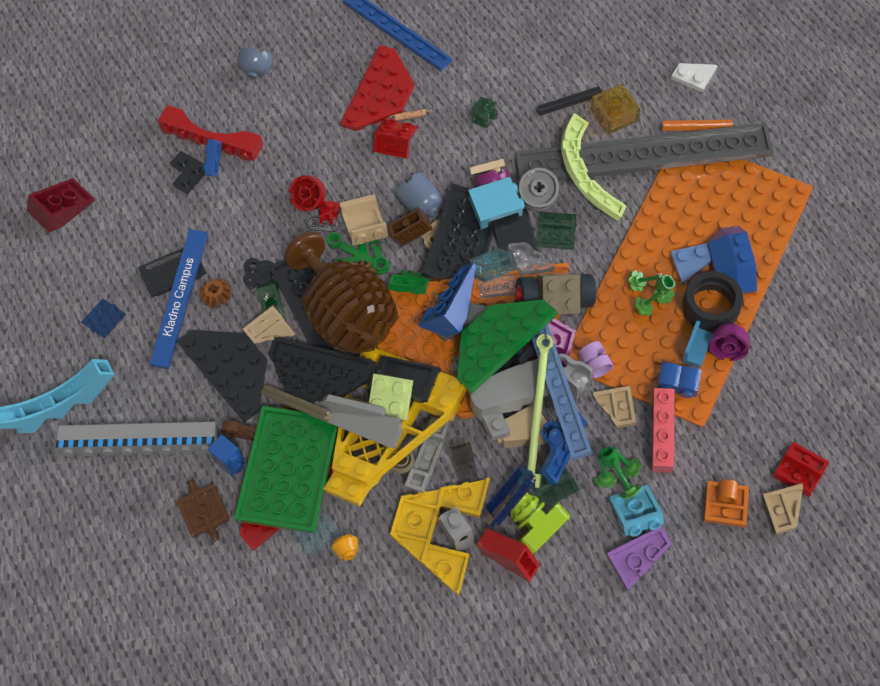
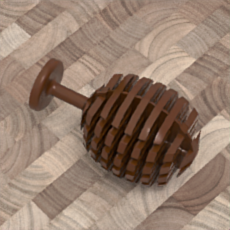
(344, 299)

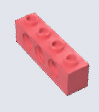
(663, 430)

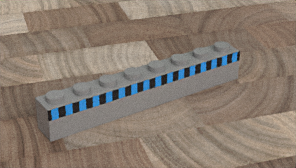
(136, 438)

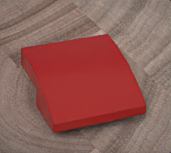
(801, 467)

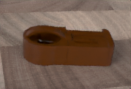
(234, 429)

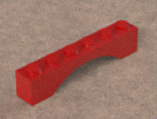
(242, 144)

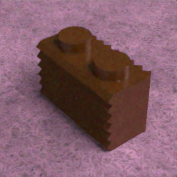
(410, 227)

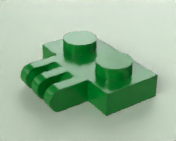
(409, 283)

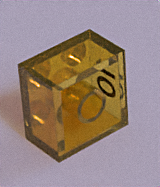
(615, 108)

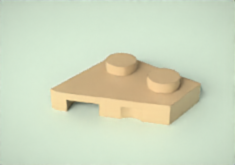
(487, 167)
(268, 326)
(784, 508)

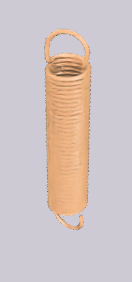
(411, 114)

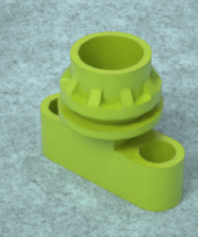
(540, 524)

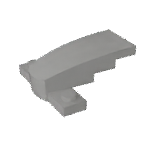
(505, 394)

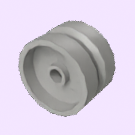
(541, 179)

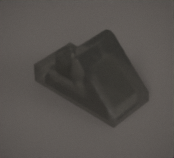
(464, 463)

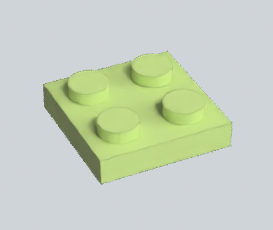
(391, 394)

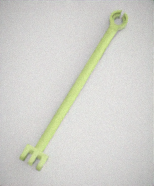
(544, 350)

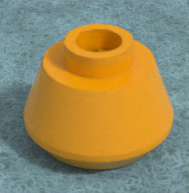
(345, 547)

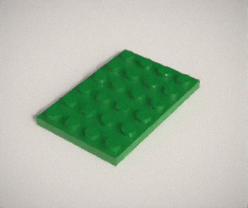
(287, 470)

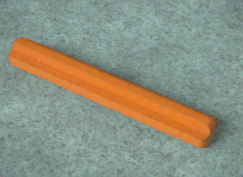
(694, 125)

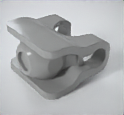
(577, 374)

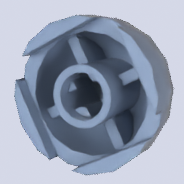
(254, 63)

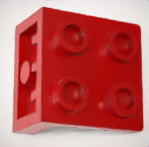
(394, 138)

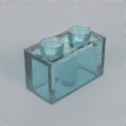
(493, 264)

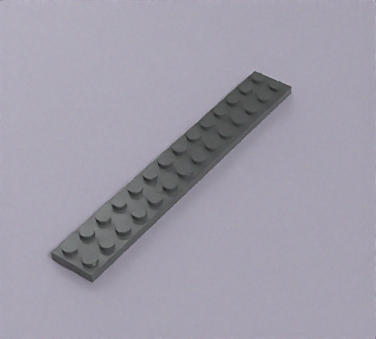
(656, 151)

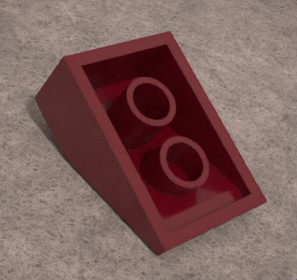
(58, 204)

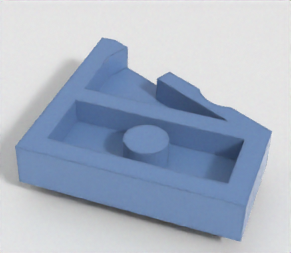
(690, 261)

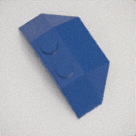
(733, 256)

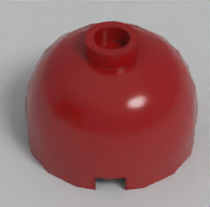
(307, 193)

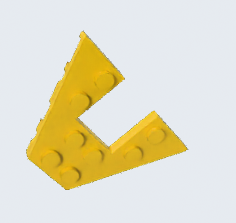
(417, 521)

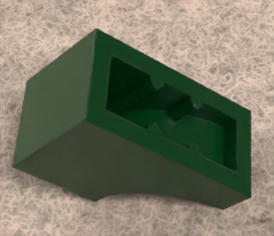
(269, 296)

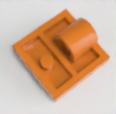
(726, 503)

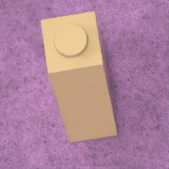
(520, 427)

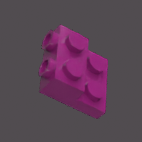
(562, 336)

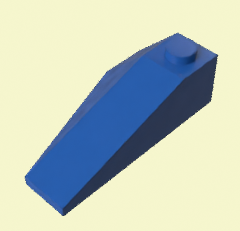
(452, 305)

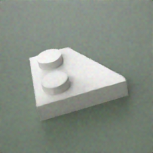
(694, 75)

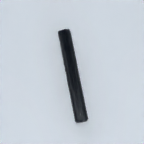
(567, 101)

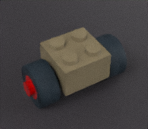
(561, 290)

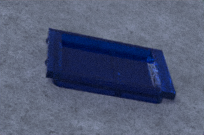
(508, 495)

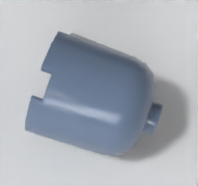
(420, 193)

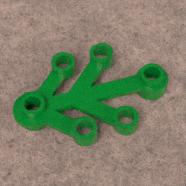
(360, 254)

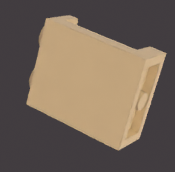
(363, 220)

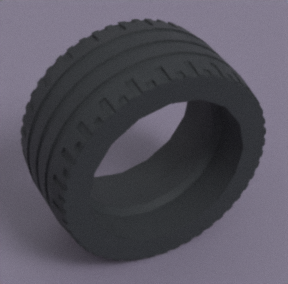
(718, 282)

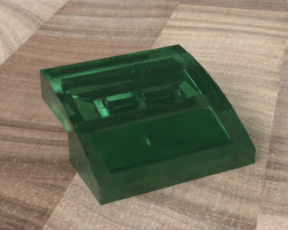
(556, 230)
(554, 493)

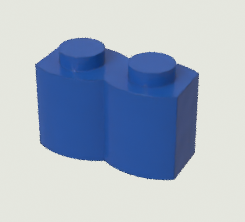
(680, 378)

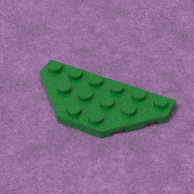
(497, 337)

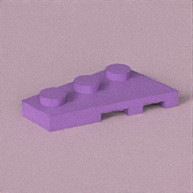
(637, 556)

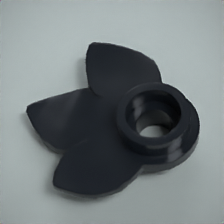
(259, 275)

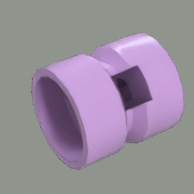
(595, 357)

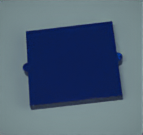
(103, 318)

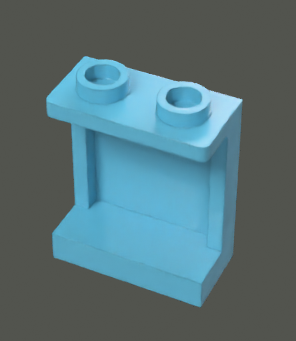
(495, 201)

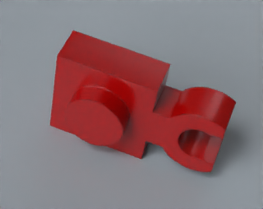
(329, 211)

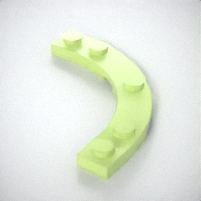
(578, 172)

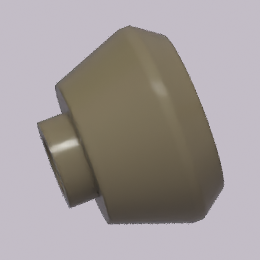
(405, 464)

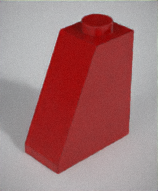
(509, 554)

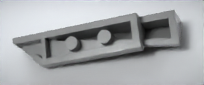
(363, 419)

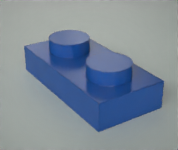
(213, 152)

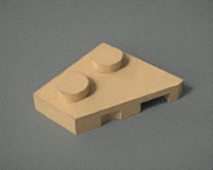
(617, 405)

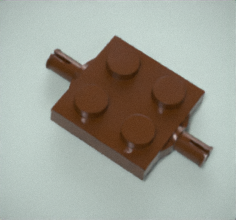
(202, 510)

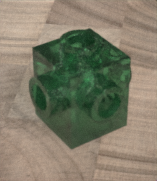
(484, 112)

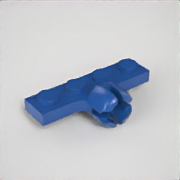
(559, 450)

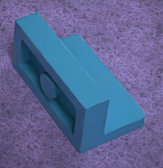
(697, 346)

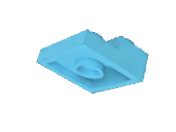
(637, 512)

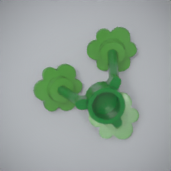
(662, 286)
(610, 457)

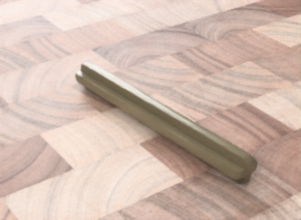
(297, 403)

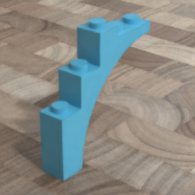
(79, 389)

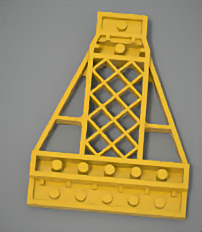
(353, 476)

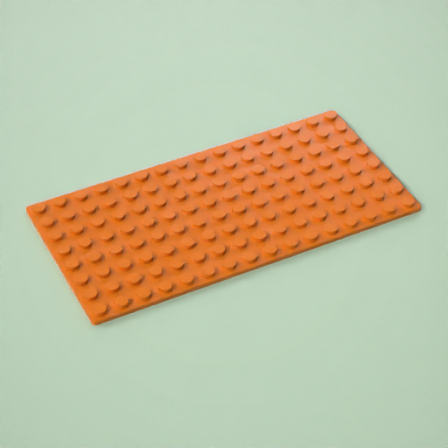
(681, 212)

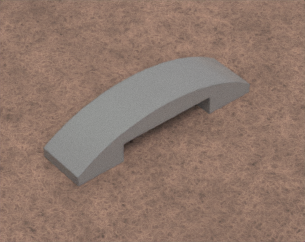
(427, 459)

